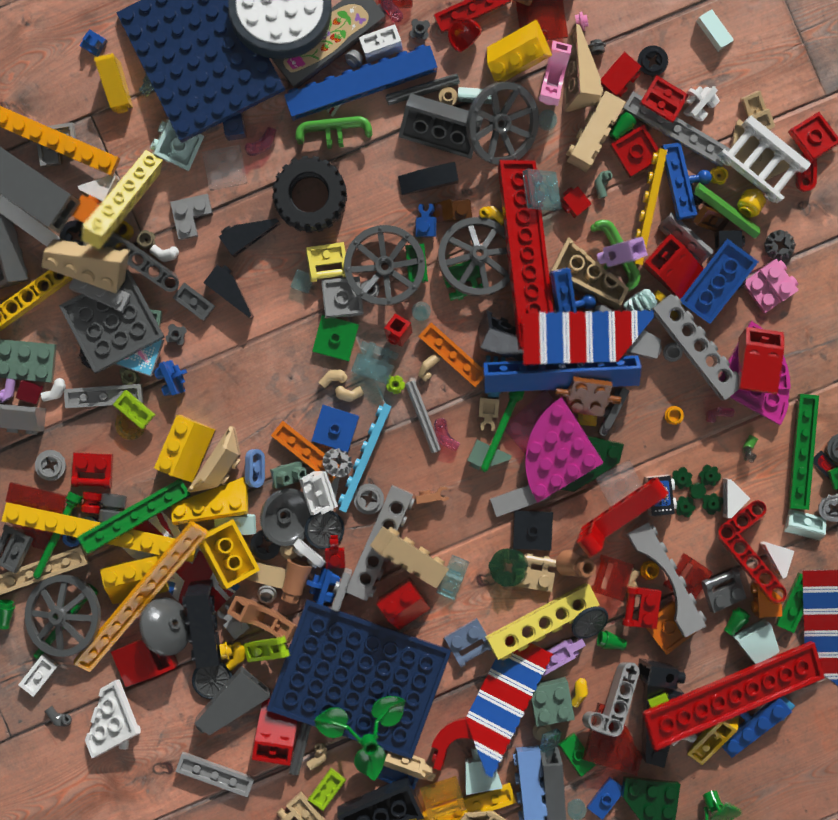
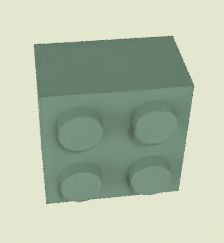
(552, 702)

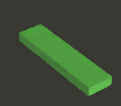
(727, 210)

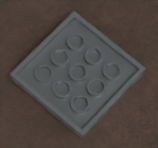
(108, 334)

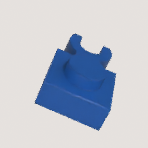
(426, 224)

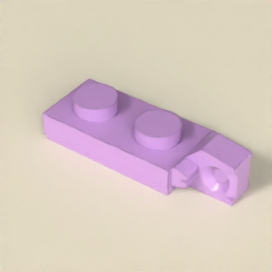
(563, 653)

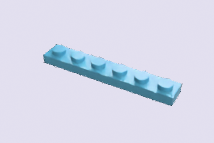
(360, 464)

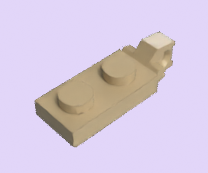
(414, 767)

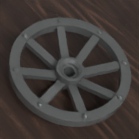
(504, 122)
(473, 257)
(384, 260)
(64, 615)

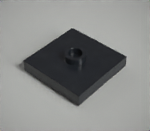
(532, 530)

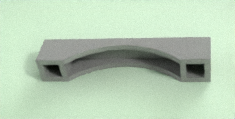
(686, 614)

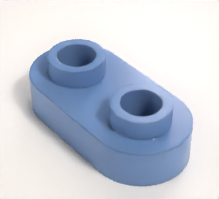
(254, 468)

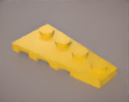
(216, 503)

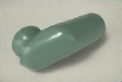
(600, 183)

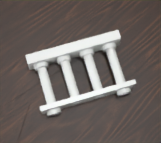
(767, 140)

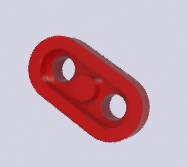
(809, 175)

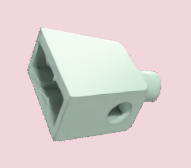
(758, 641)
(476, 778)

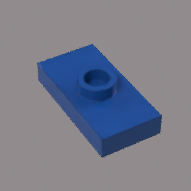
(605, 798)

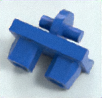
(173, 378)
(320, 585)

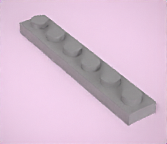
(678, 130)

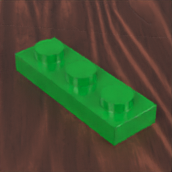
(793, 606)

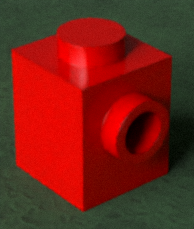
(575, 201)
(398, 330)

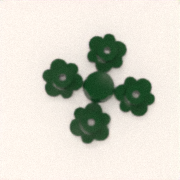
(697, 490)

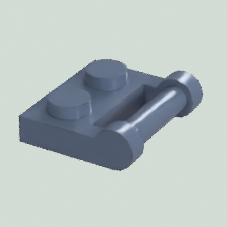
(465, 637)

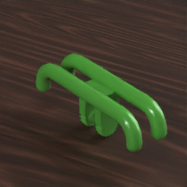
(333, 124)
(615, 238)

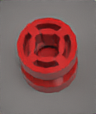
(91, 497)

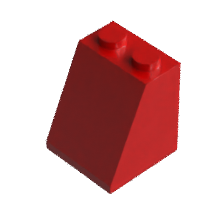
(402, 604)

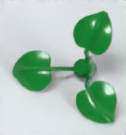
(371, 756)
(720, 812)

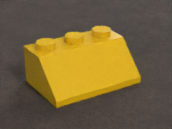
(517, 52)
(184, 448)
(228, 554)
(123, 577)

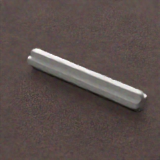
(423, 416)

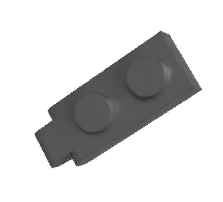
(611, 412)

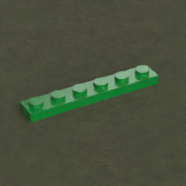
(803, 451)
(133, 516)

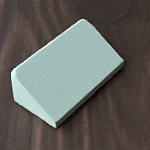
(714, 30)
(469, 94)
(805, 525)

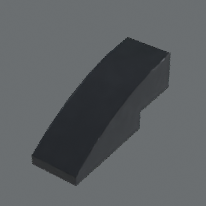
(428, 178)

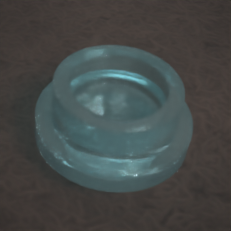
(421, 311)

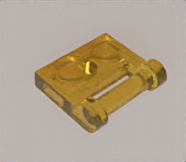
(442, 792)

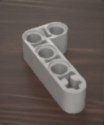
(614, 697)

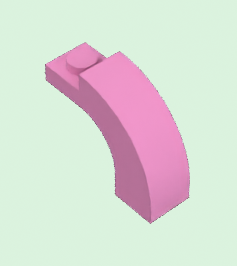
(554, 73)

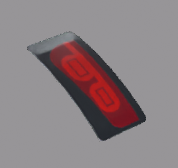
(824, 463)

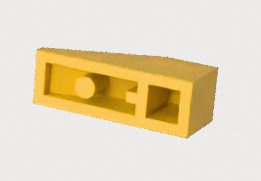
(713, 739)

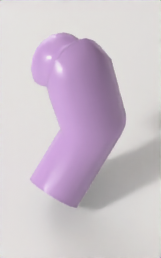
(8, 392)

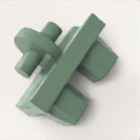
(287, 474)

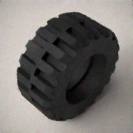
(304, 169)

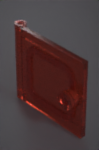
(549, 16)

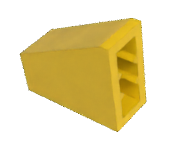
(114, 82)

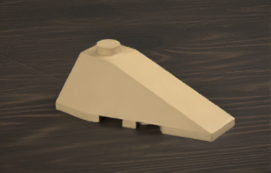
(583, 80)

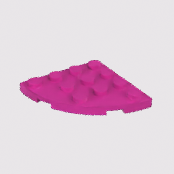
(766, 404)
(558, 451)

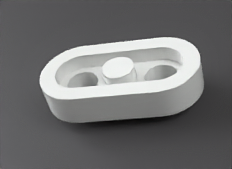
(303, 549)

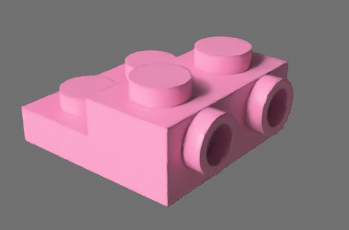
(771, 285)

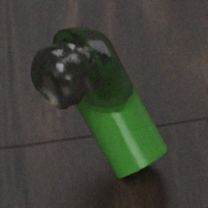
(747, 449)

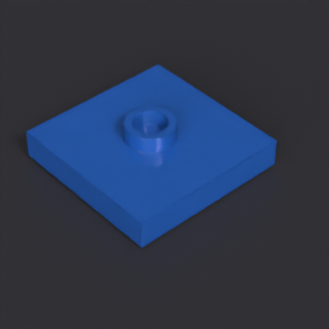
(335, 428)

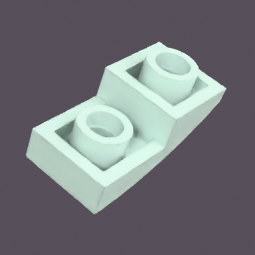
(245, 523)

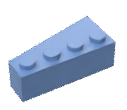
(530, 783)

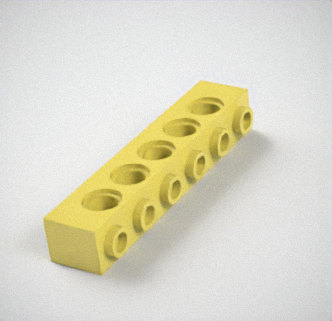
(121, 200)
(497, 639)

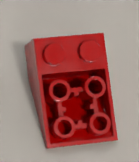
(673, 266)
(760, 359)
(140, 663)
(274, 737)

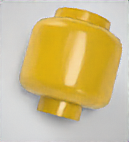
(751, 202)

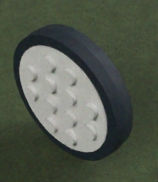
(280, 26)

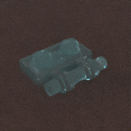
(374, 368)

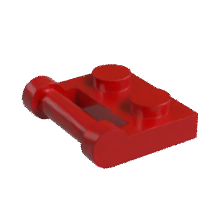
(92, 464)
(648, 607)

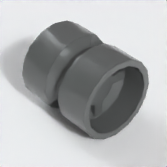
(112, 505)

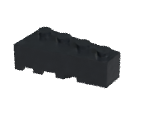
(499, 337)
(202, 623)
(650, 755)
(388, 802)

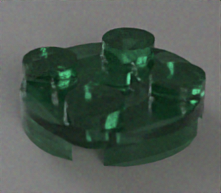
(519, 567)

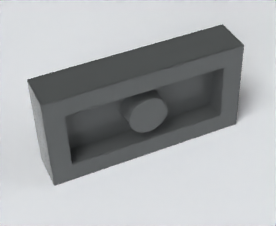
(194, 301)

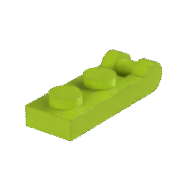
(266, 649)

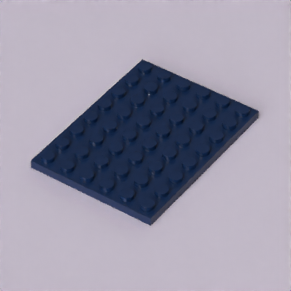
(197, 62)
(350, 667)

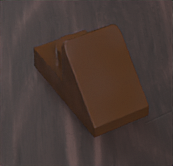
(452, 210)
(710, 219)

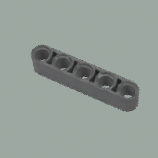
(147, 262)

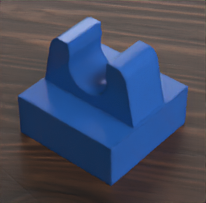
(93, 43)

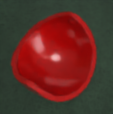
(463, 33)

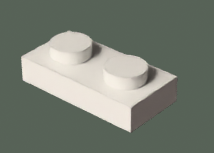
(38, 675)

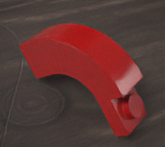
(452, 731)

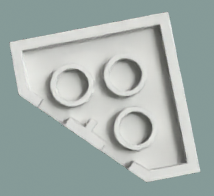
(111, 720)

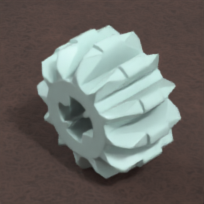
(641, 301)

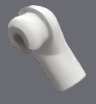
(164, 255)
(56, 391)

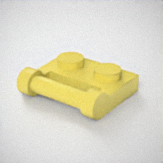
(325, 255)

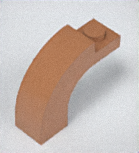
(257, 614)

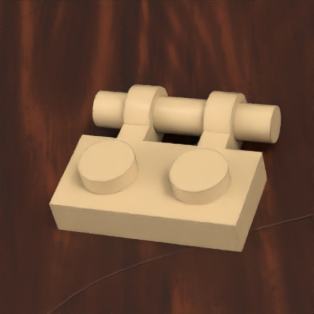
(539, 579)
(301, 809)

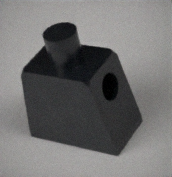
(660, 674)

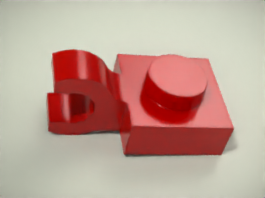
(334, 555)

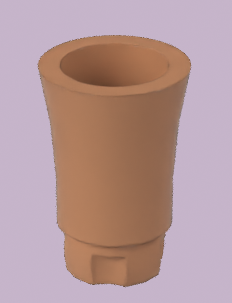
(572, 564)
(295, 580)

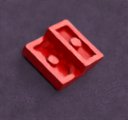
(664, 99)

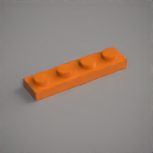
(452, 354)
(300, 447)

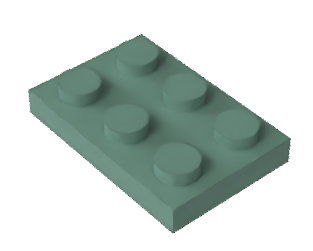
(27, 360)

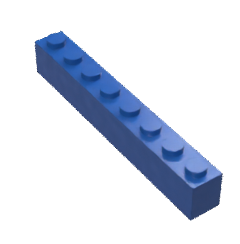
(361, 82)
(517, 376)

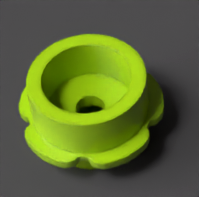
(400, 384)

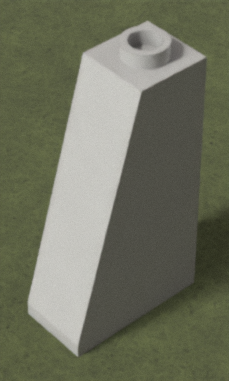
(644, 346)

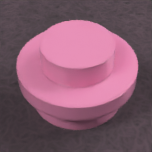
(582, 20)

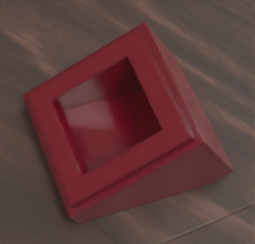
(29, 392)

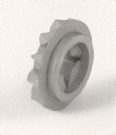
(42, 462)
(331, 465)
(372, 507)
(825, 509)

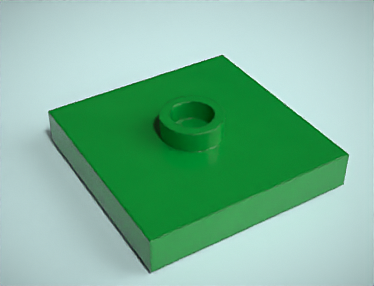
(335, 338)

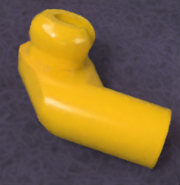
(238, 656)
(581, 692)

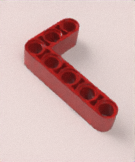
(595, 531)
(749, 553)

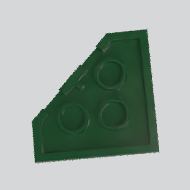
(610, 454)
(651, 797)

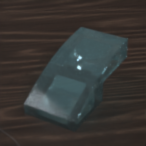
(453, 578)

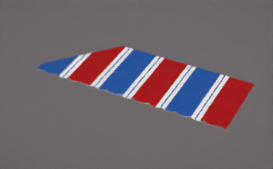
(581, 335)
(821, 617)
(503, 701)

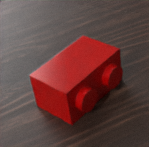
(620, 74)

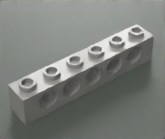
(686, 344)
(356, 586)

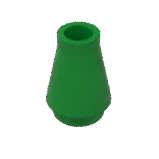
(623, 125)
(6, 612)
(737, 620)
(608, 640)

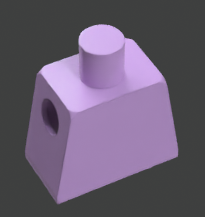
(622, 252)

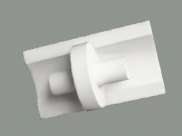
(698, 99)

